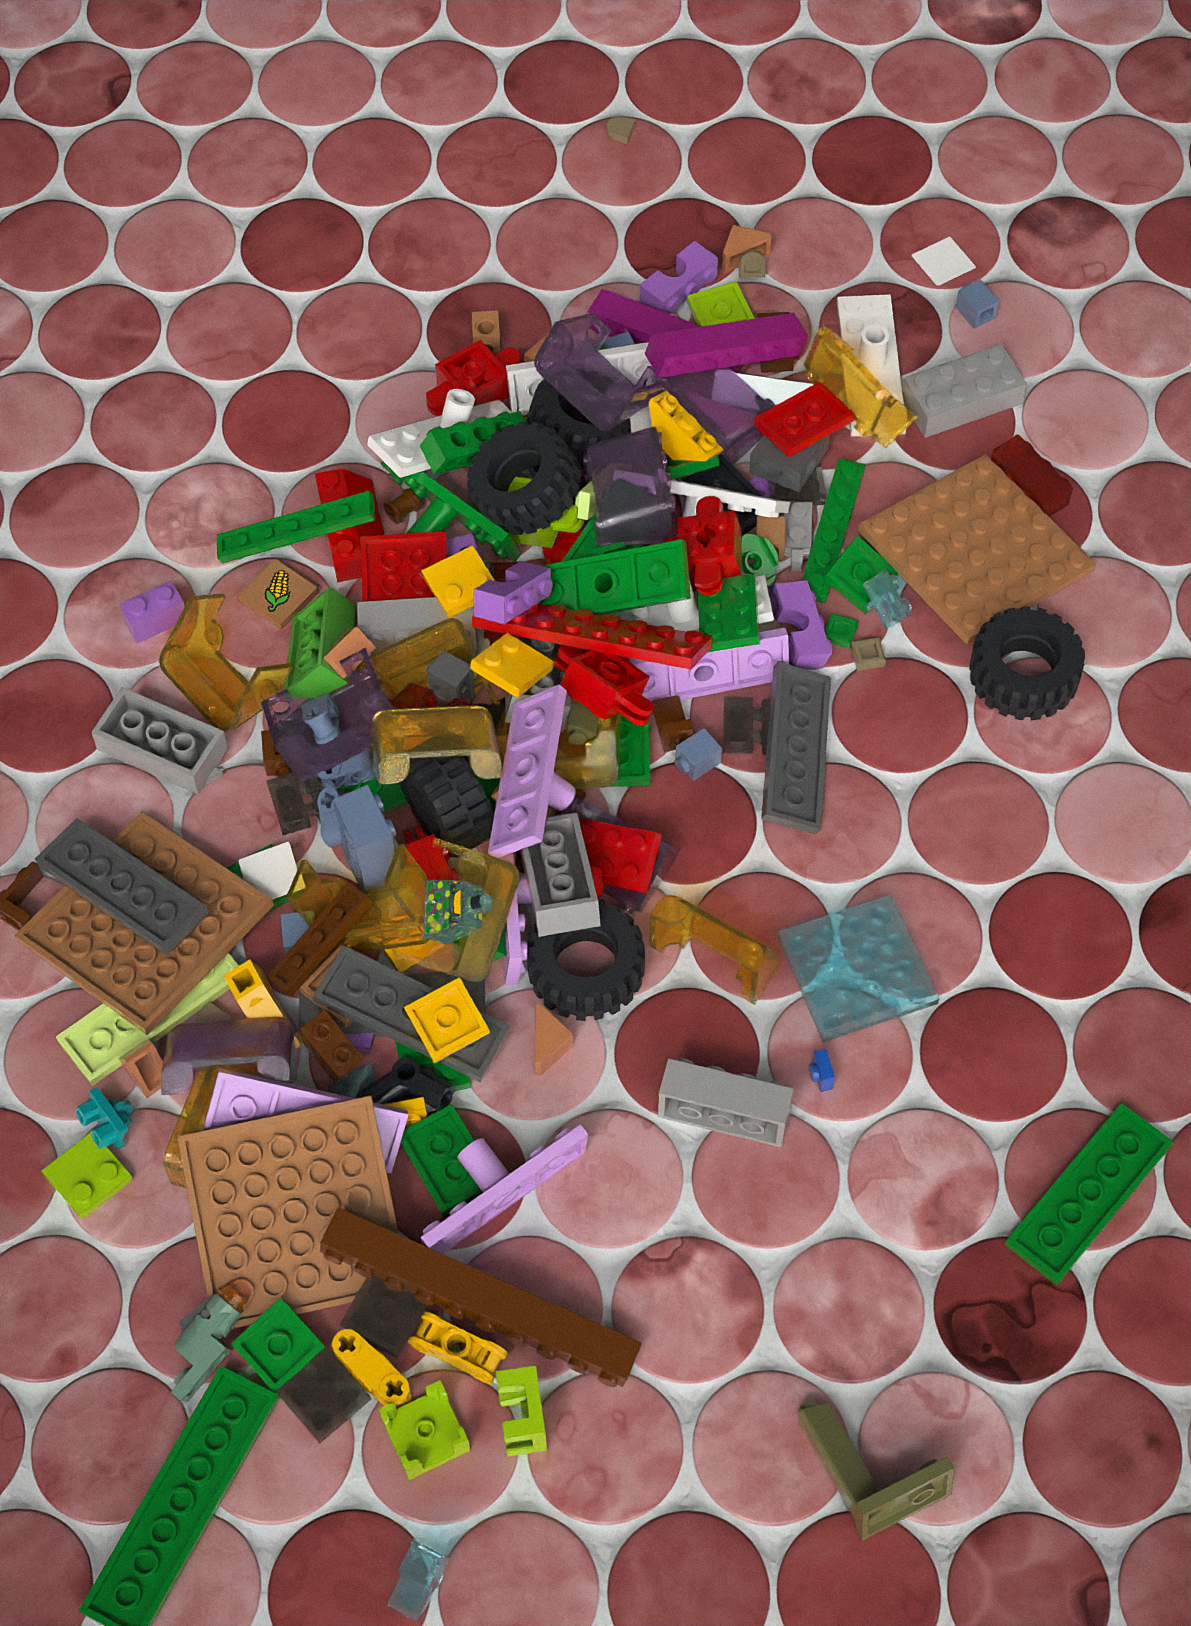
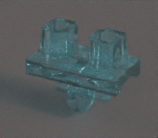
(886, 600)

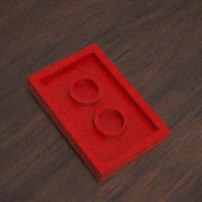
(804, 419)
(622, 853)

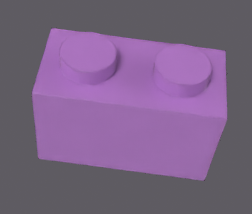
(152, 611)

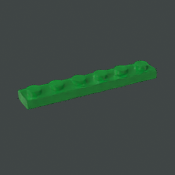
(833, 525)
(295, 527)

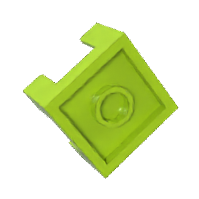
(516, 1388)
(425, 1431)

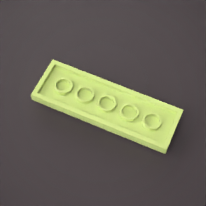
(105, 1036)

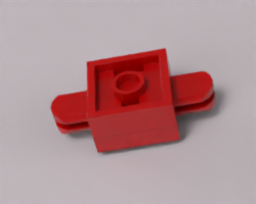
(475, 371)
(712, 545)
(605, 684)
(430, 859)

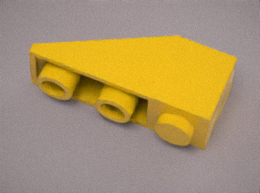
(255, 993)

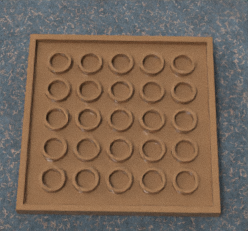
(976, 547)
(122, 966)
(268, 1195)

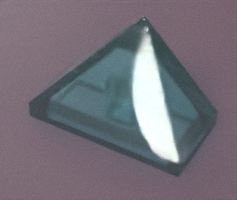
(354, 1082)

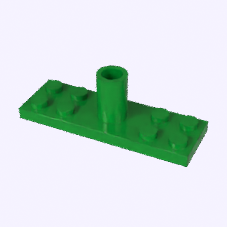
(447, 507)
(622, 579)

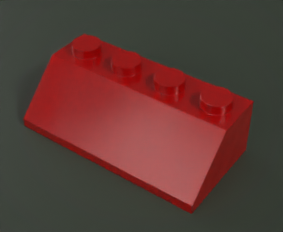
(345, 543)

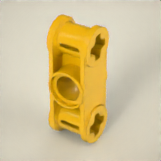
(478, 1358)
(371, 1368)

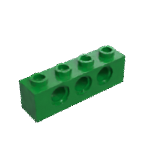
(456, 445)

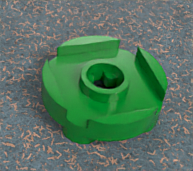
(764, 555)

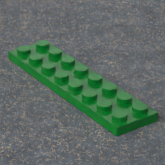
(180, 1502)

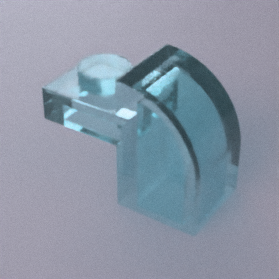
(420, 1575)

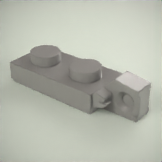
(798, 533)

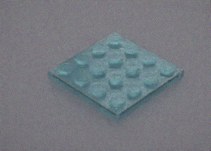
(857, 968)

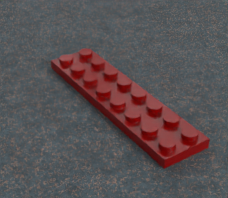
(605, 635)

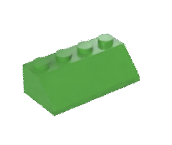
(311, 637)

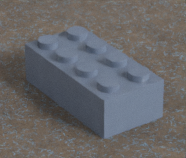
(365, 836)

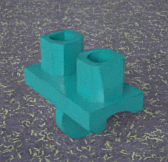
(110, 1115)

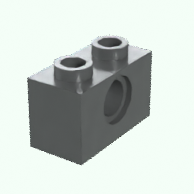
(450, 679)

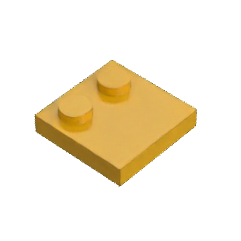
(455, 580)
(512, 665)
(447, 1020)

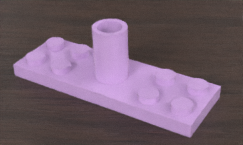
(718, 669)
(529, 774)
(515, 924)
(247, 1098)
(499, 1186)

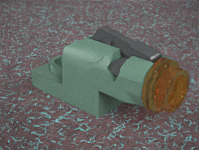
(201, 1339)

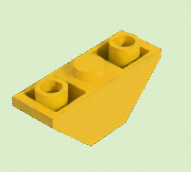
(681, 433)

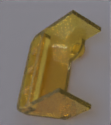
(842, 373)
(408, 659)
(206, 677)
(389, 922)
(475, 952)

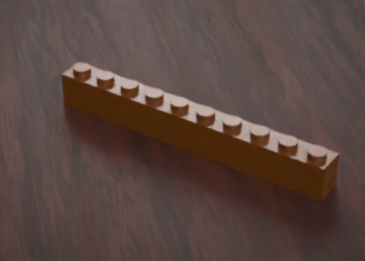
(480, 1298)

